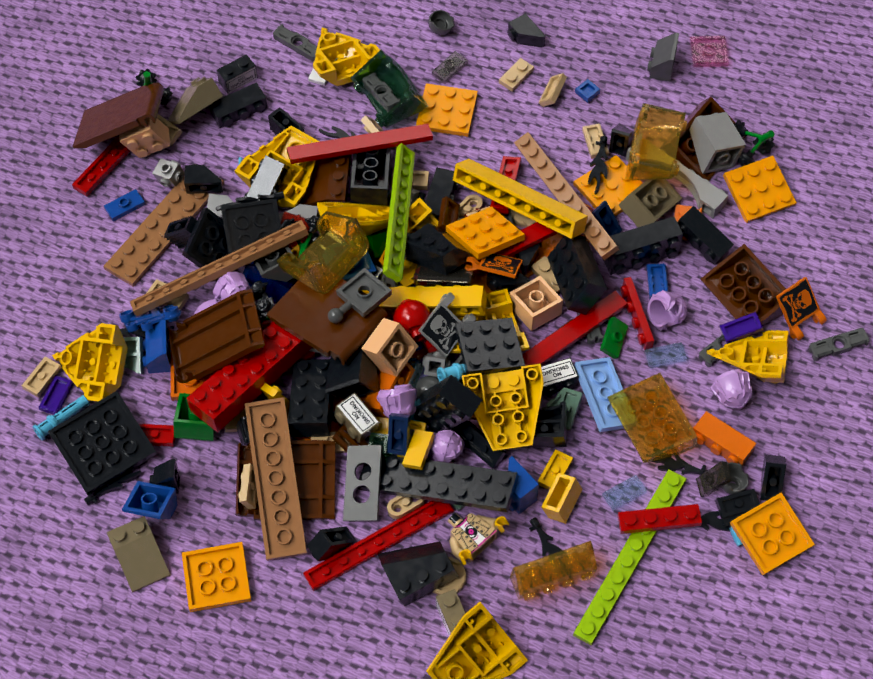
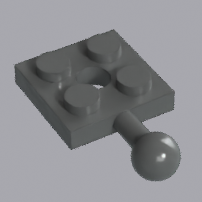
(360, 303)

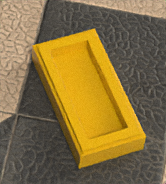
(418, 449)

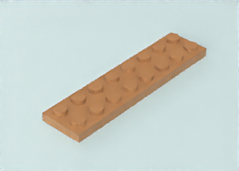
(148, 240)
(275, 479)

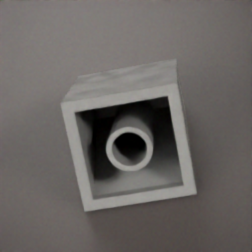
(716, 142)

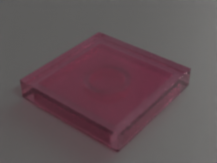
(709, 51)

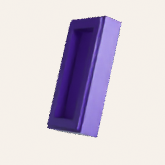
(741, 327)
(56, 395)

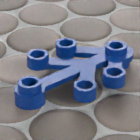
(146, 321)

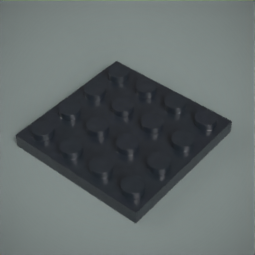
(102, 442)

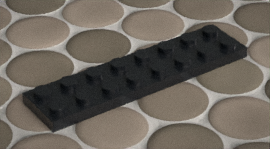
(446, 483)

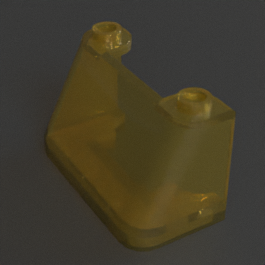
(655, 144)
(330, 255)

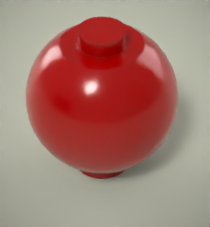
(412, 316)

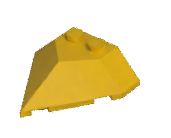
(350, 57)
(760, 356)
(96, 361)

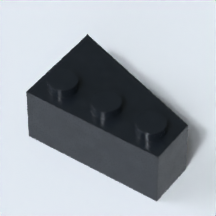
(552, 427)

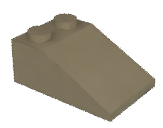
(195, 98)
(650, 201)
(138, 554)

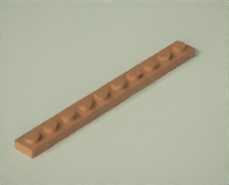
(565, 194)
(219, 268)

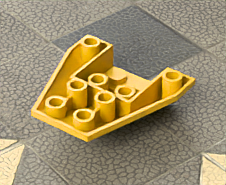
(508, 405)

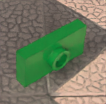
(614, 337)

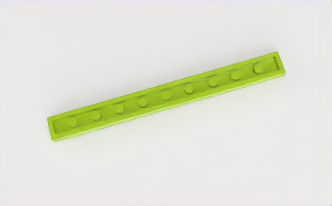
(399, 213)
(625, 564)

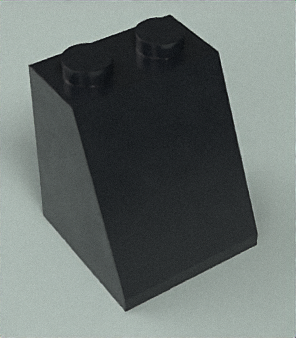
(356, 376)

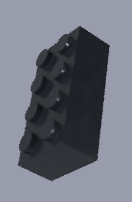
(370, 177)
(645, 245)
(577, 273)
(309, 403)
(446, 405)

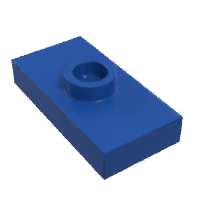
(124, 205)
(656, 278)

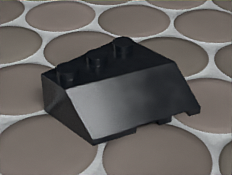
(435, 250)
(417, 570)

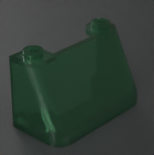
(402, 87)

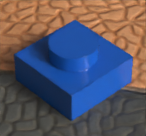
(587, 90)

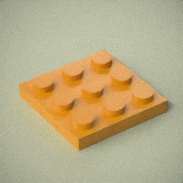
(448, 109)
(612, 189)
(759, 189)
(485, 233)
(771, 533)
(216, 577)

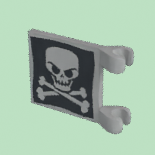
(440, 326)

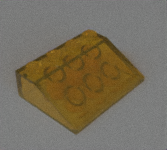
(653, 419)

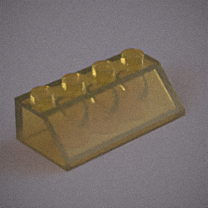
(554, 571)

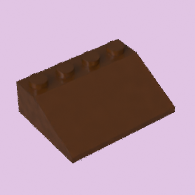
(686, 151)
(328, 181)
(745, 286)

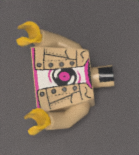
(473, 534)

